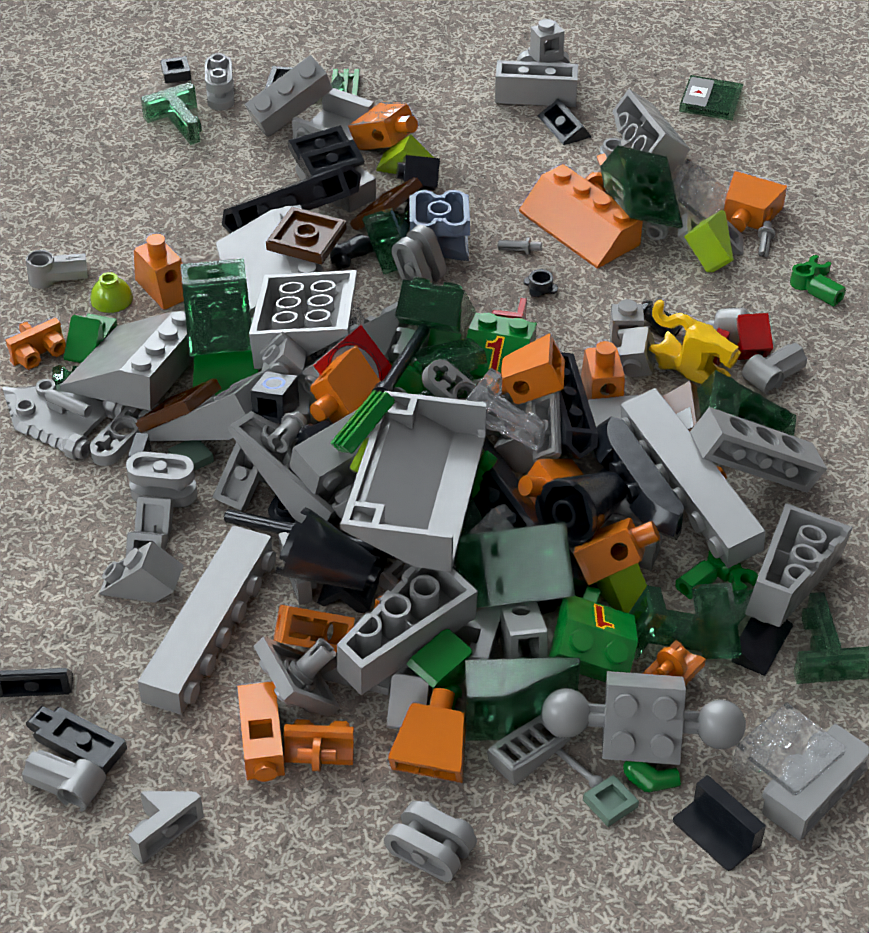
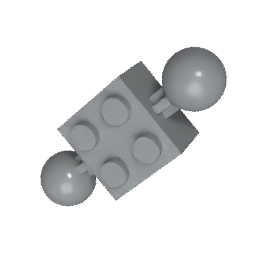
(643, 718)

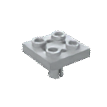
(298, 674)

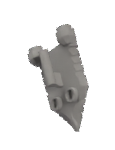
(57, 415)

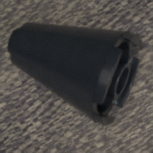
(581, 503)
(326, 555)

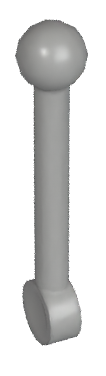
(593, 779)

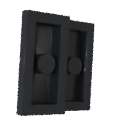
(324, 151)

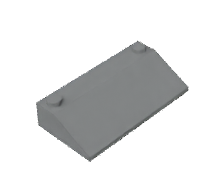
(418, 479)

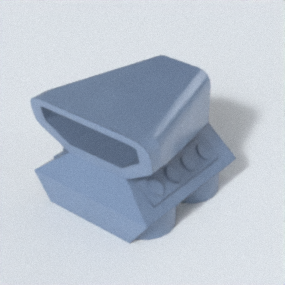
(448, 218)

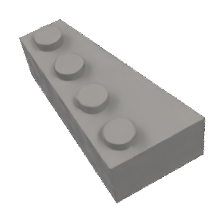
(648, 130)
(796, 562)

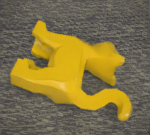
(698, 350)

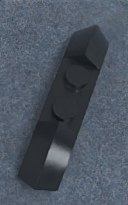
(308, 193)
(577, 423)
(646, 487)

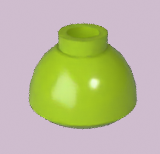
(111, 294)

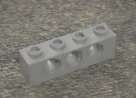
(758, 450)

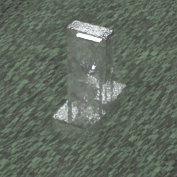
(504, 416)

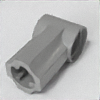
(45, 269)
(771, 371)
(69, 781)

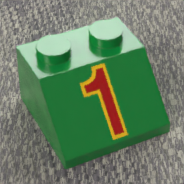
(499, 338)
(596, 635)

